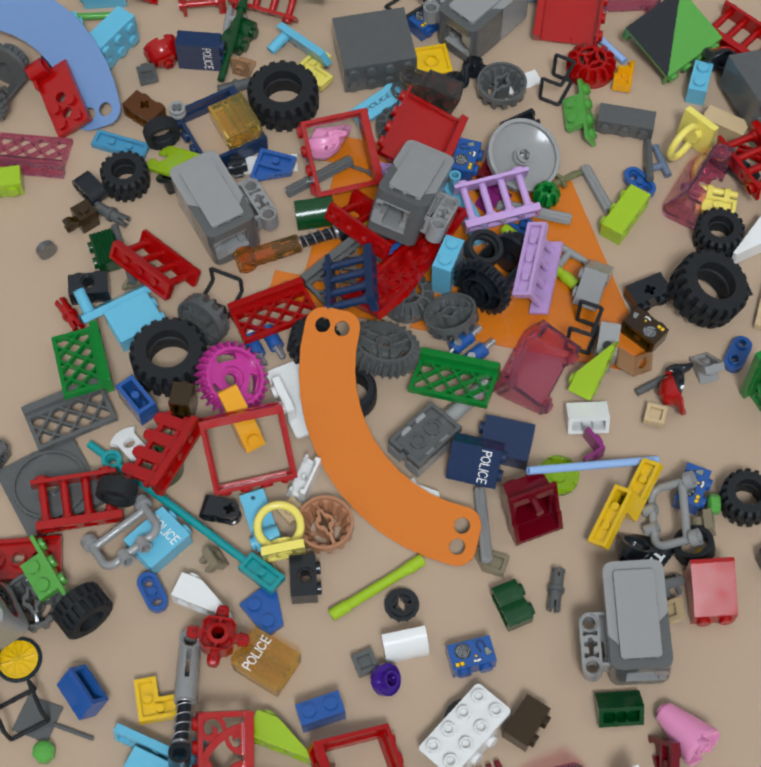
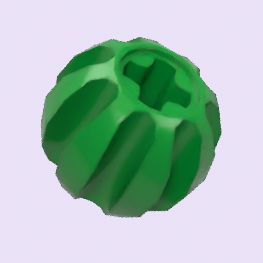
(546, 193)

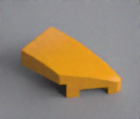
(623, 78)

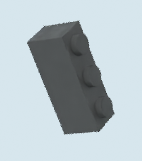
(625, 121)

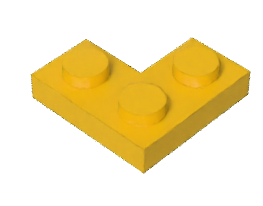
(149, 705)

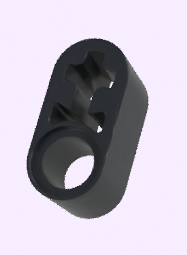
(90, 188)

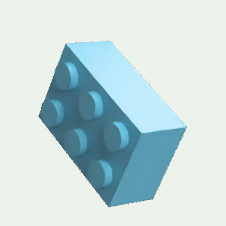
(116, 35)

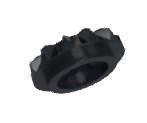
(406, 596)

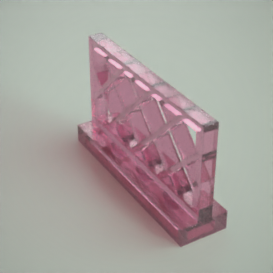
(29, 164)

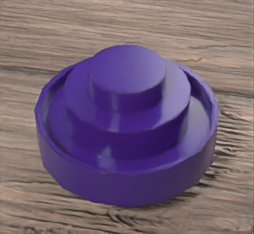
(385, 679)

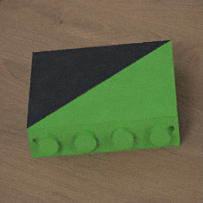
(673, 36)

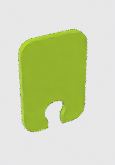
(175, 157)

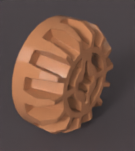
(326, 509)

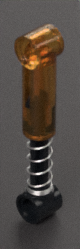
(249, 258)

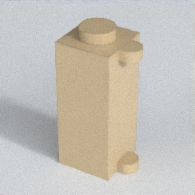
(729, 125)

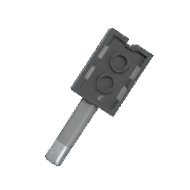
(429, 434)

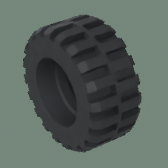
(283, 77)
(695, 302)
(160, 336)

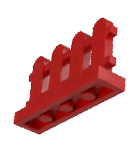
(173, 456)

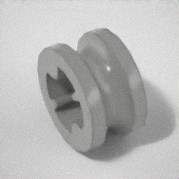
(177, 115)

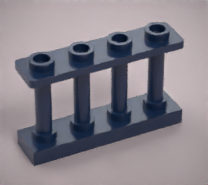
(369, 284)

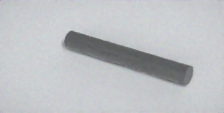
(648, 160)
(649, 385)

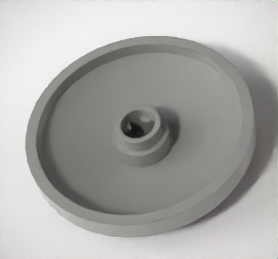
(525, 145)

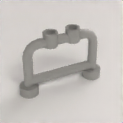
(651, 510)
(142, 543)

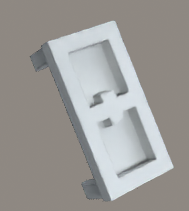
(307, 477)

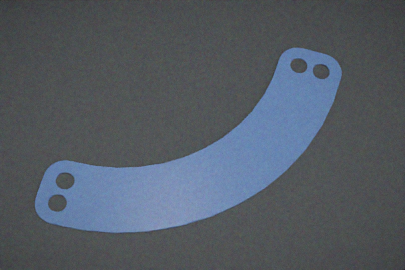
(62, 36)

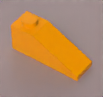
(247, 431)

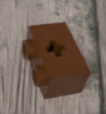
(142, 108)

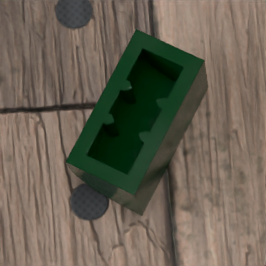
(312, 212)
(619, 708)

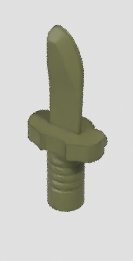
(561, 180)

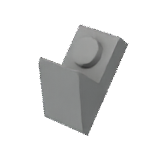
(706, 367)

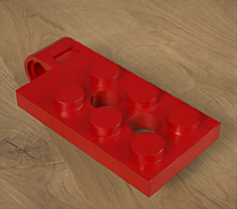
(23, 546)

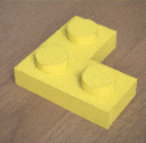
(323, 77)

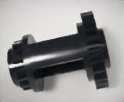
(484, 281)

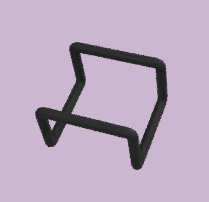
(564, 78)
(212, 270)
(595, 327)
(32, 688)

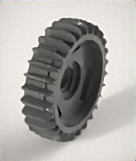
(384, 359)

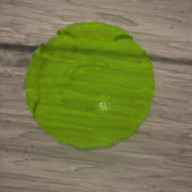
(565, 481)

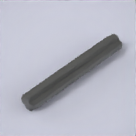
(322, 174)

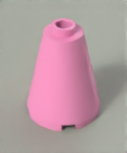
(691, 732)

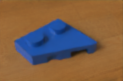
(272, 165)
(264, 611)

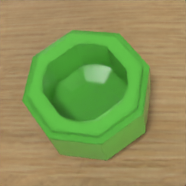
(714, 502)
(44, 752)

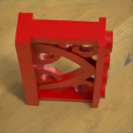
(242, 730)

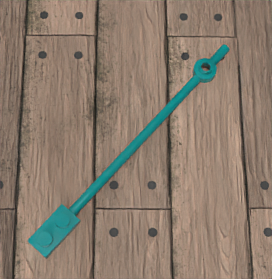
(251, 566)

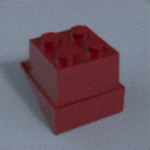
(531, 507)

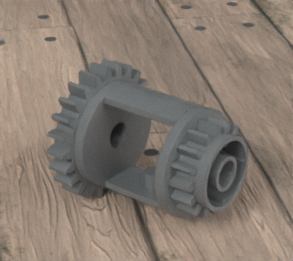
(12, 72)

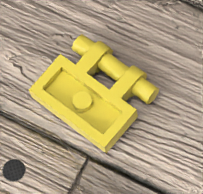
(716, 201)

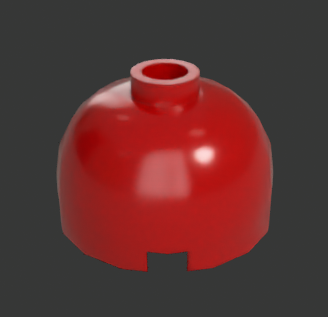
(161, 52)

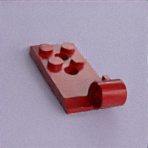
(53, 84)

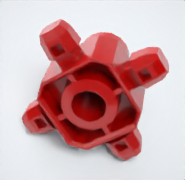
(218, 636)

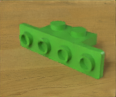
(579, 114)
(42, 572)

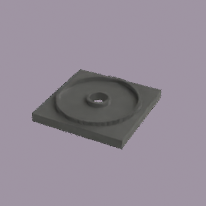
(54, 462)

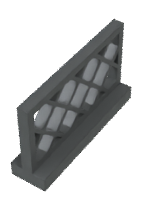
(316, 272)
(56, 402)

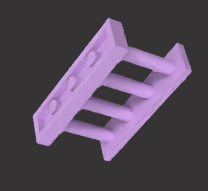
(492, 217)
(537, 268)

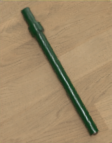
(241, 8)

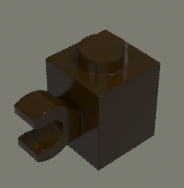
(83, 217)

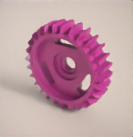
(240, 368)

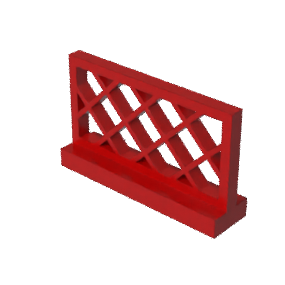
(267, 300)

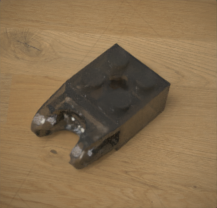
(431, 86)

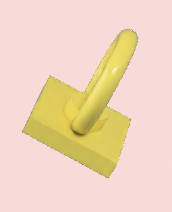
(695, 132)
(282, 547)

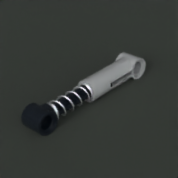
(184, 698)

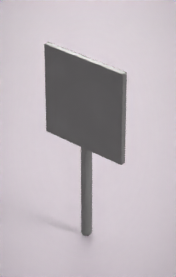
(30, 716)

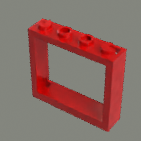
(369, 145)
(263, 480)
(383, 733)

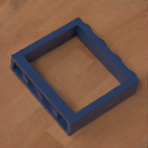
(199, 109)

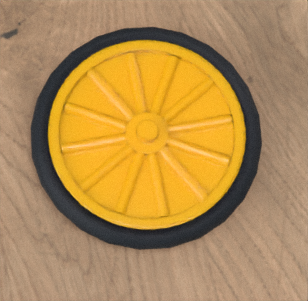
(20, 660)

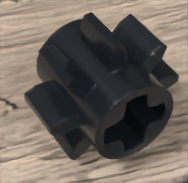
(476, 65)
(237, 166)

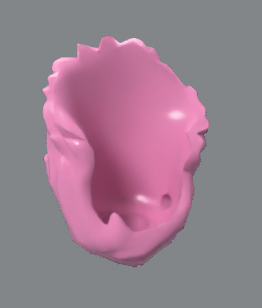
(328, 141)

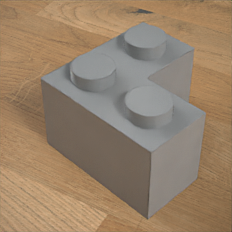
(594, 280)

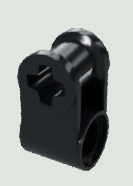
(217, 510)

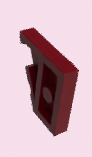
(667, 752)

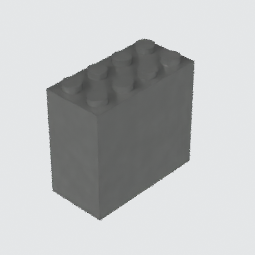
(373, 48)
(743, 84)

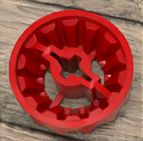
(590, 71)

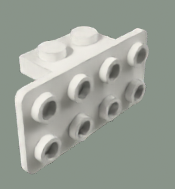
(286, 388)
(466, 730)

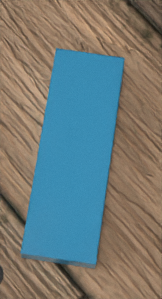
(115, 143)

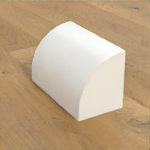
(584, 414)
(405, 644)

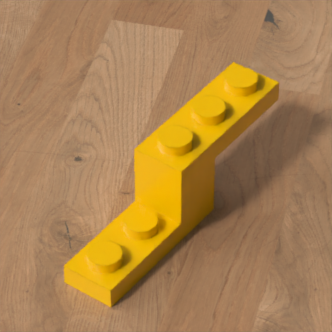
(625, 503)

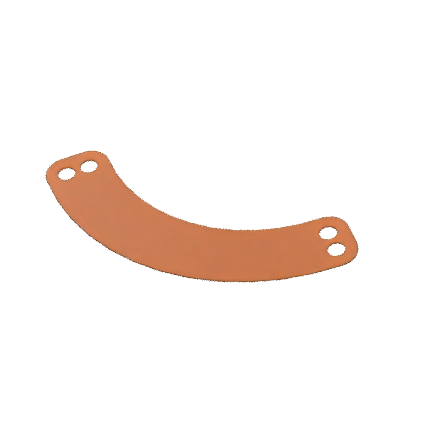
(354, 458)

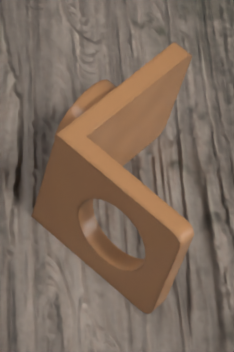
(241, 67)
(631, 364)

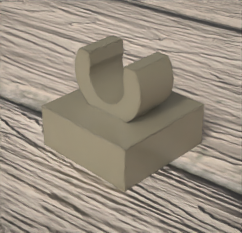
(706, 521)
(214, 558)

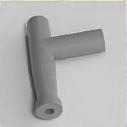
(229, 18)
(568, 252)

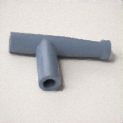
(662, 164)

